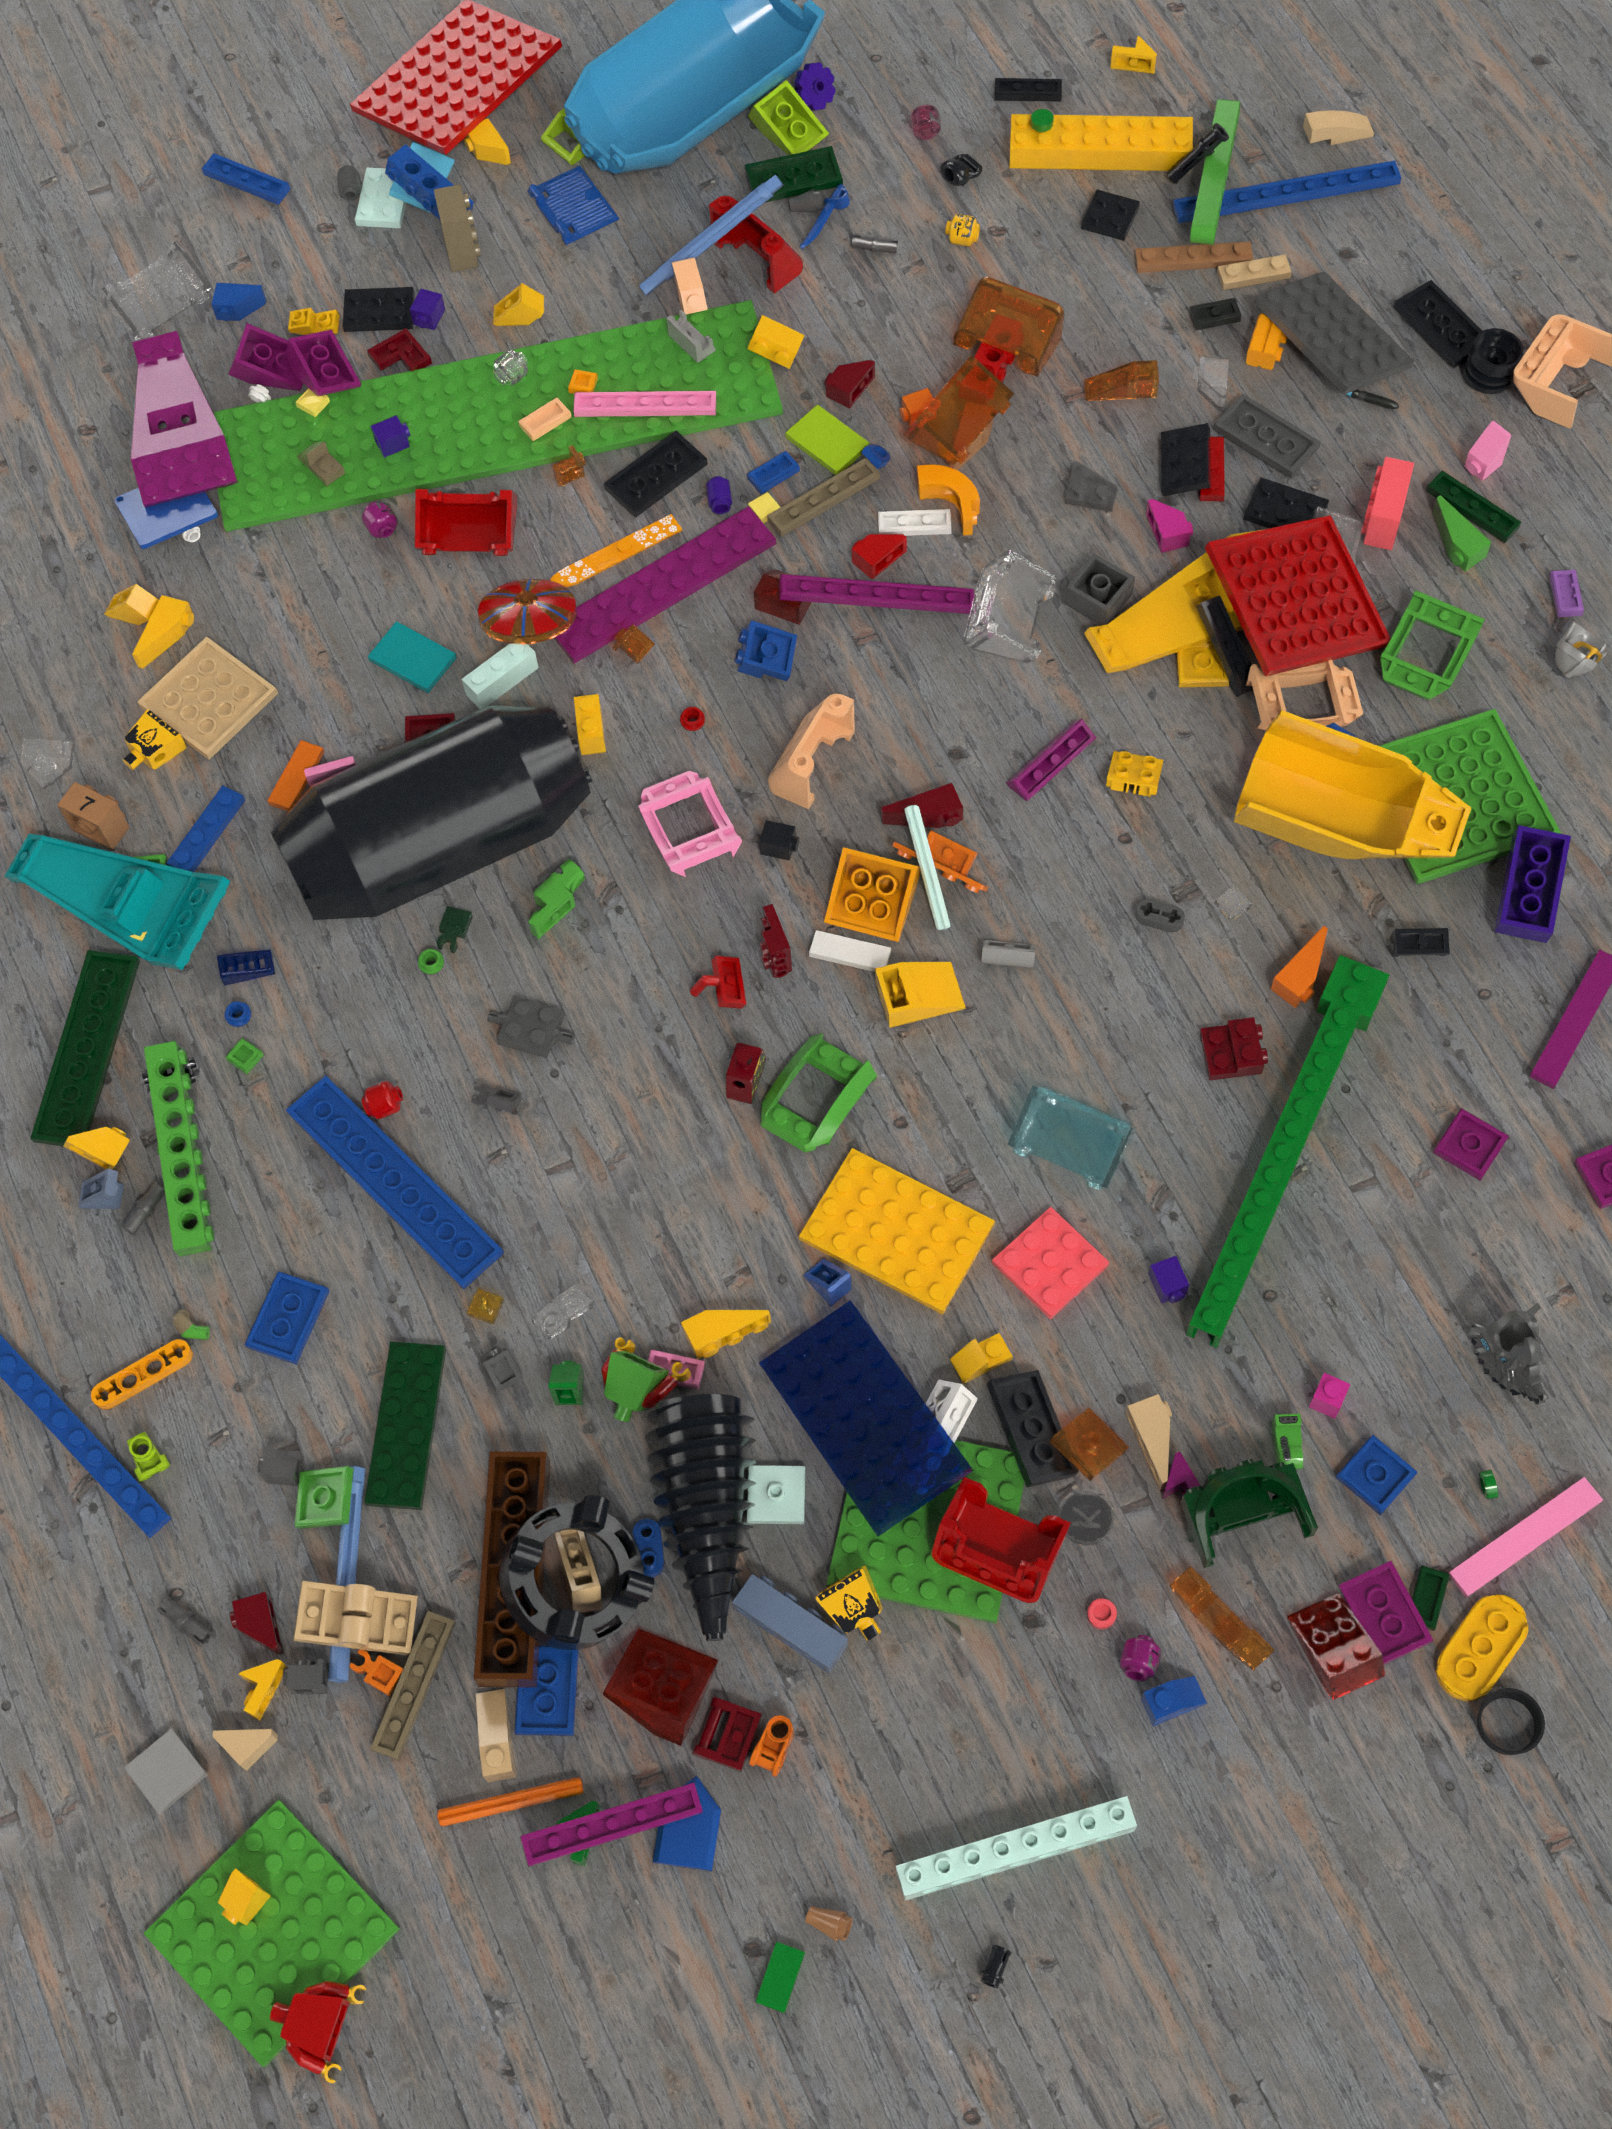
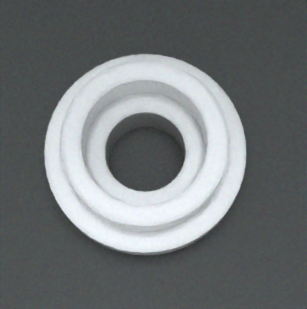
(259, 393)

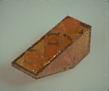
(1128, 381)

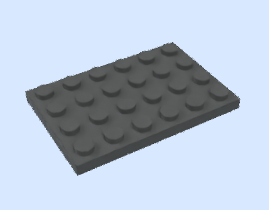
(1334, 332)

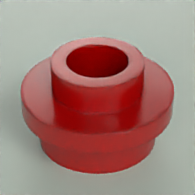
(692, 713)

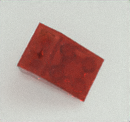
(1337, 1646)

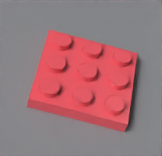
(1050, 1263)

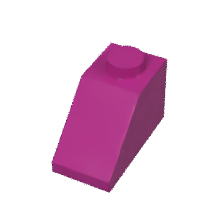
(1168, 526)

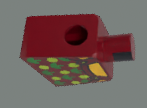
(745, 1067)

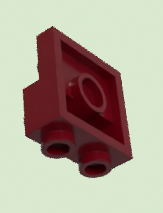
(775, 947)
(1233, 1049)

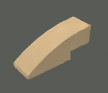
(1336, 126)

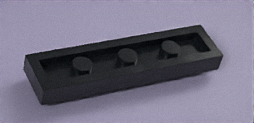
(1226, 643)

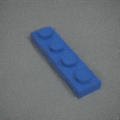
(246, 178)
(206, 830)

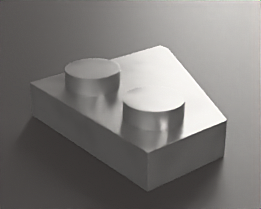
(1090, 489)

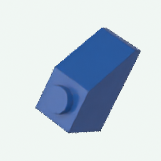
(236, 301)
(1172, 1699)

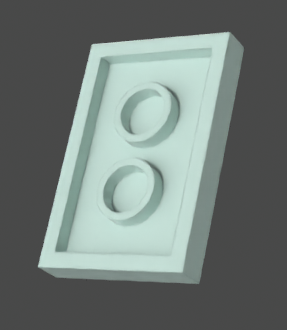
(375, 204)

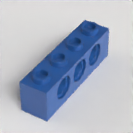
(417, 178)

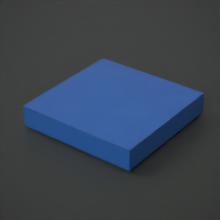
(1376, 1474)

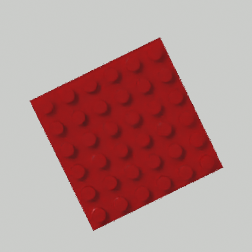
(1297, 595)

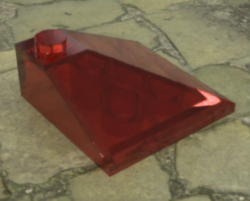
(661, 1685)

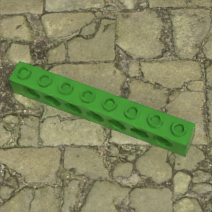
(158, 1060)

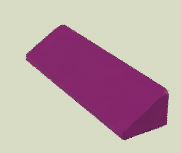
(1051, 759)

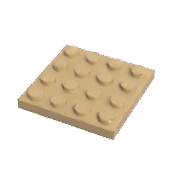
(208, 697)

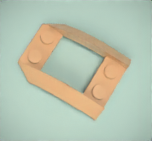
(1340, 683)

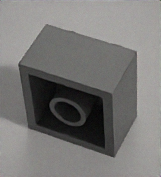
(1099, 590)

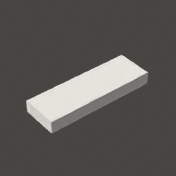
(915, 522)
(849, 951)

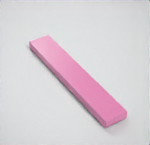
(644, 403)
(1525, 1537)

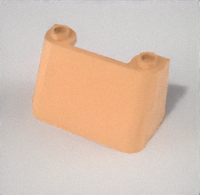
(825, 724)

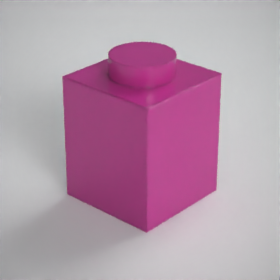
(1329, 1395)

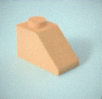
(689, 286)

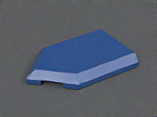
(692, 1839)

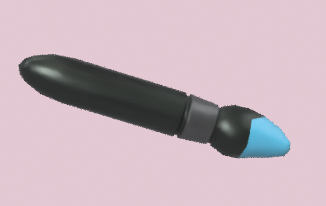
(1374, 399)

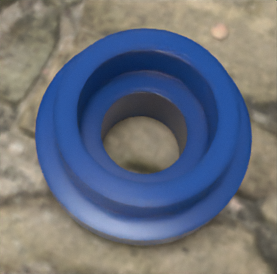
(235, 1008)

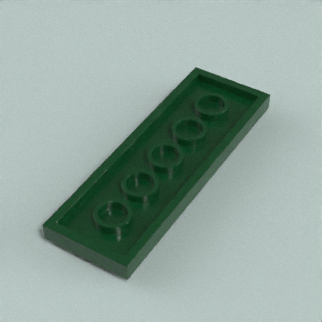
(405, 1426)

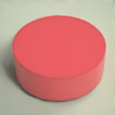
(1101, 1613)

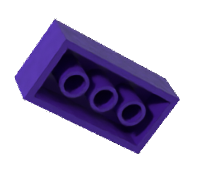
(1532, 884)

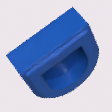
(876, 455)

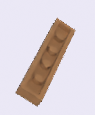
(1191, 256)

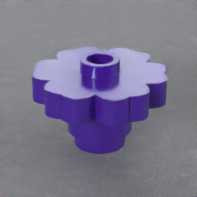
(815, 85)

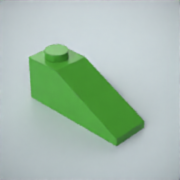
(1461, 539)

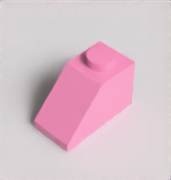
(1488, 451)

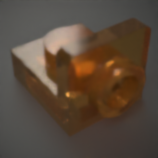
(569, 469)
(633, 643)

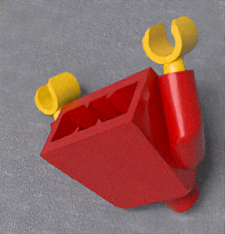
(314, 2024)

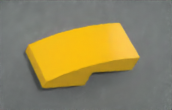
(307, 322)

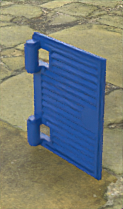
(573, 203)

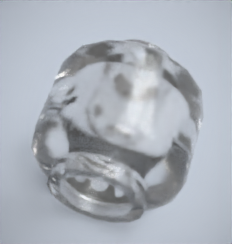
(510, 367)

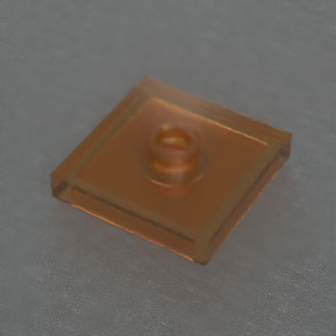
(1089, 1444)

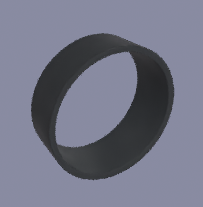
(1532, 1706)

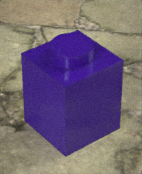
(427, 309)
(391, 436)
(1169, 1280)

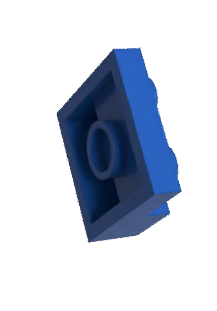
(765, 651)

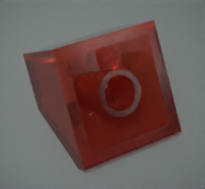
(768, 599)

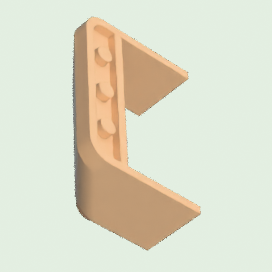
(1559, 343)

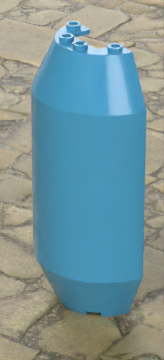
(685, 78)

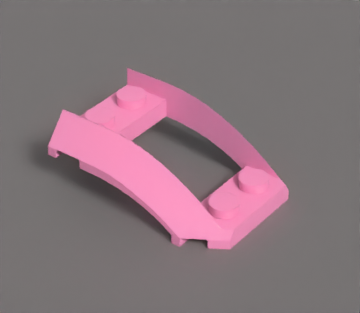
(700, 849)

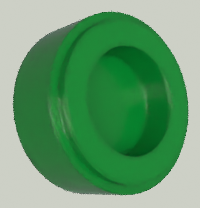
(1042, 120)
(1488, 1484)

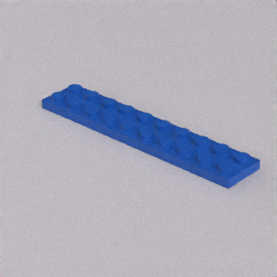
(395, 1182)

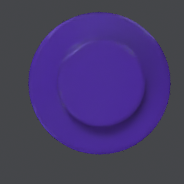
(719, 495)

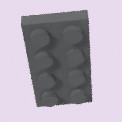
(1267, 435)

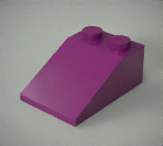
(262, 360)
(321, 363)

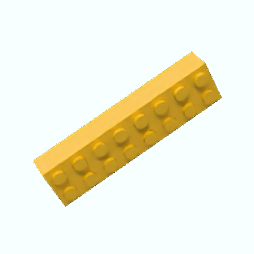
(1101, 142)

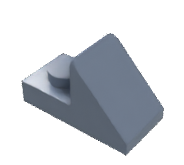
(101, 1191)

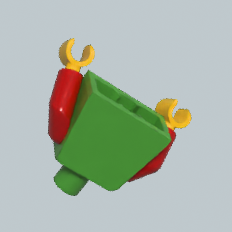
(635, 1381)

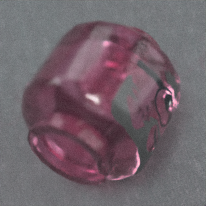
(926, 122)

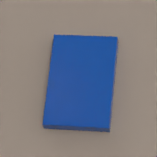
(287, 1317)
(552, 1704)

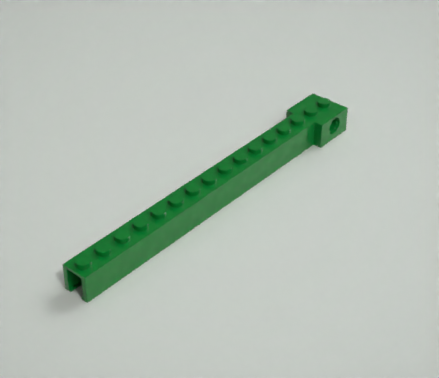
(1347, 1005)

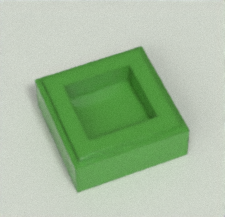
(244, 1056)

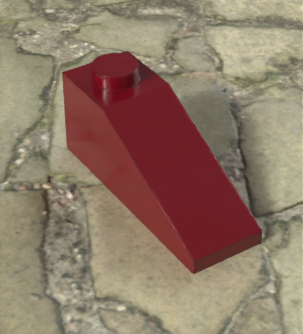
(937, 808)

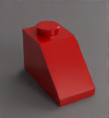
(878, 552)

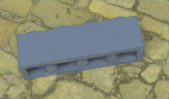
(790, 1622)

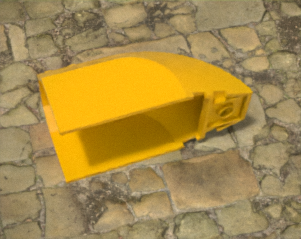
(1346, 796)

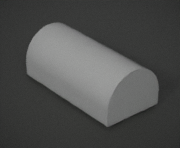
(1008, 954)

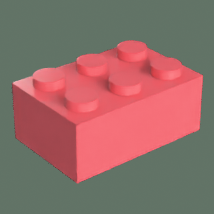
(1387, 503)

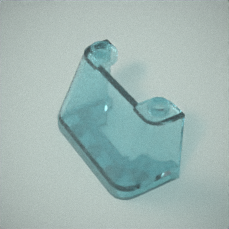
(1071, 1135)

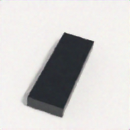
(1028, 89)

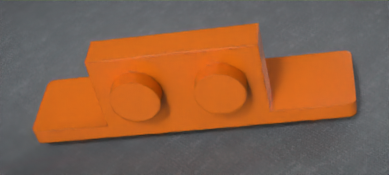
(949, 857)

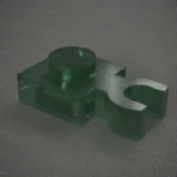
(453, 925)

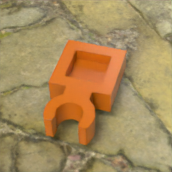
(380, 1674)

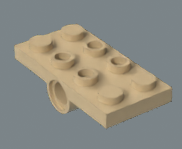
(355, 1617)

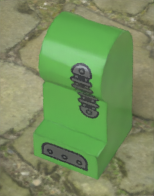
(1288, 1439)

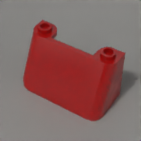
(783, 259)
(465, 522)
(997, 1545)

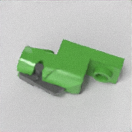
(555, 896)

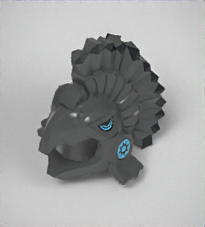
(1512, 1353)

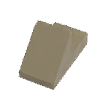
(321, 463)

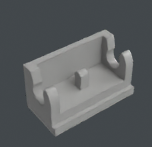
(689, 337)

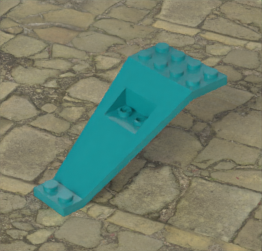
(123, 896)

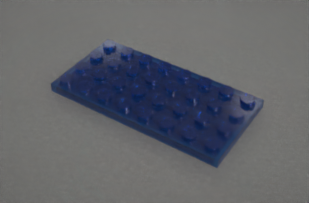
(865, 1418)

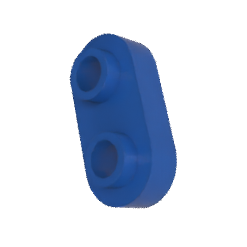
(650, 1546)

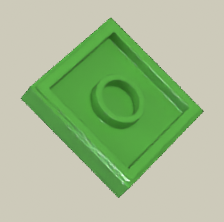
(324, 1497)

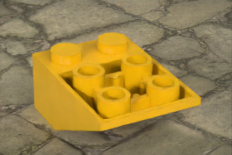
(917, 991)

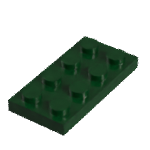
(797, 172)

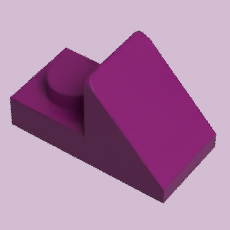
(1180, 1477)

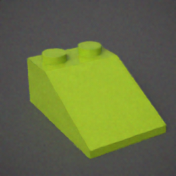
(787, 120)

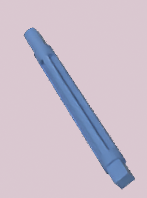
(714, 232)
(346, 1569)

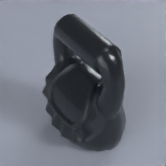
(957, 172)

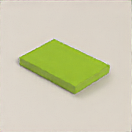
(827, 440)

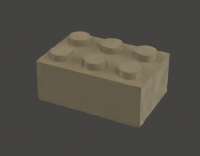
(456, 227)

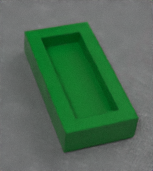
(780, 1977)

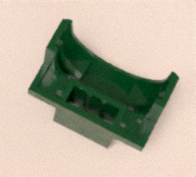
(1241, 1499)

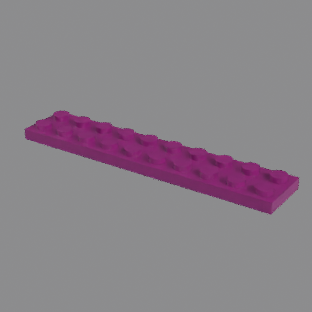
(665, 582)

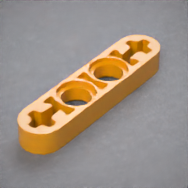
(144, 1378)

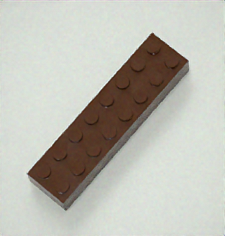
(514, 1494)

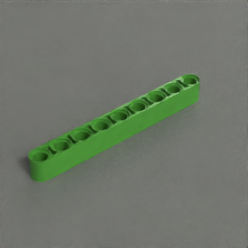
(1215, 176)

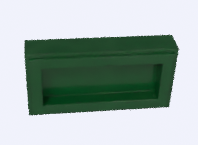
(1429, 1594)

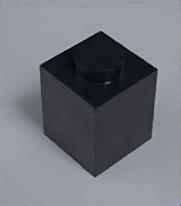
(778, 840)

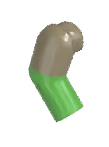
(187, 1329)

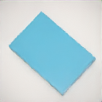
(438, 161)

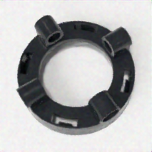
(567, 1627)

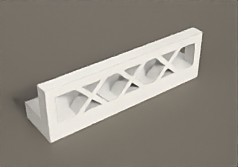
(953, 1409)

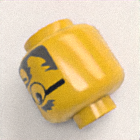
(963, 230)

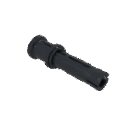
(1204, 147)

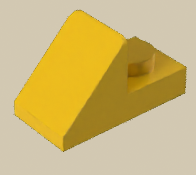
(1136, 59)
(980, 1357)
(267, 1679)

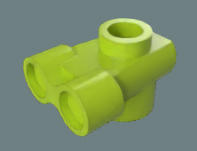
(148, 1463)

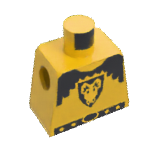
(152, 742)
(853, 1603)

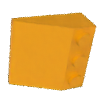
(872, 894)

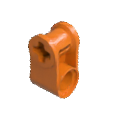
(772, 1747)

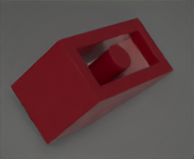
(849, 382)
(257, 1621)

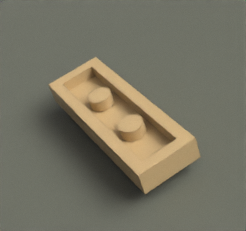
(1254, 272)

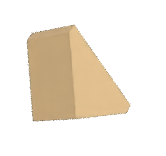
(246, 1745)

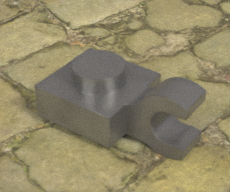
(500, 1098)

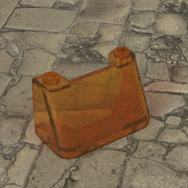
(1012, 322)
(960, 412)

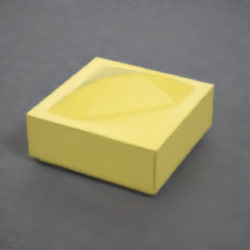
(312, 403)

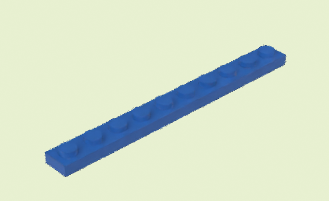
(1297, 189)
(81, 1442)

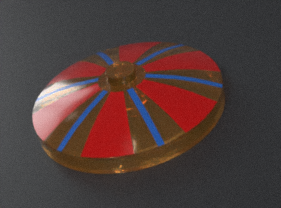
(527, 611)

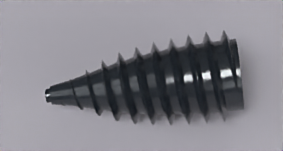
(704, 1491)

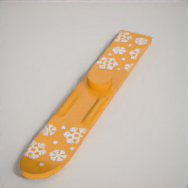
(617, 552)

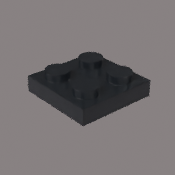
(1110, 215)

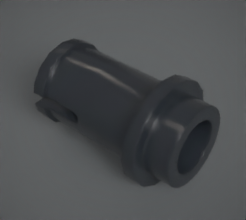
(995, 1967)

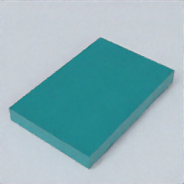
(412, 657)

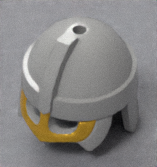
(1578, 651)

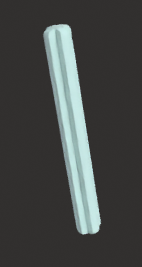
(927, 867)

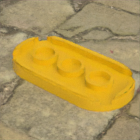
(1482, 1647)

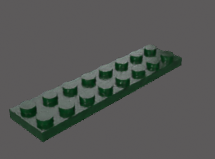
(85, 1047)

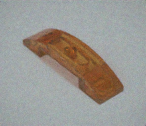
(1220, 1620)

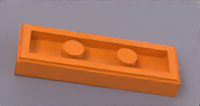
(293, 778)

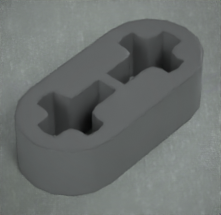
(1160, 915)

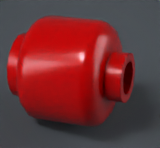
(382, 1100)

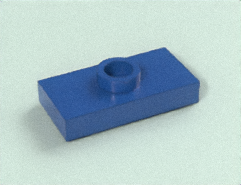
(773, 472)

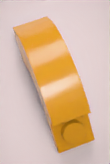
(953, 486)

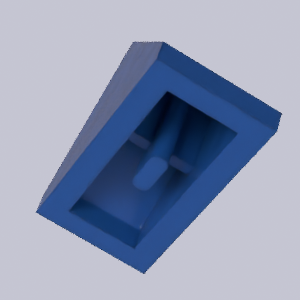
(829, 1281)

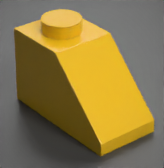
(487, 144)
(519, 307)
(132, 605)
(99, 1146)
(242, 1898)

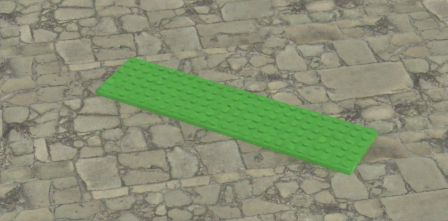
(468, 421)

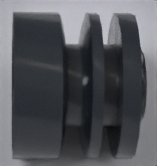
(1493, 361)

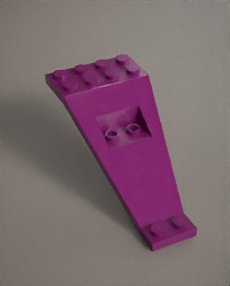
(182, 456)

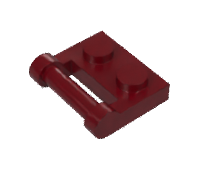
(736, 1736)

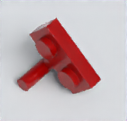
(727, 981)

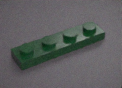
(1474, 506)

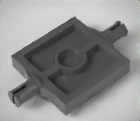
(531, 1027)

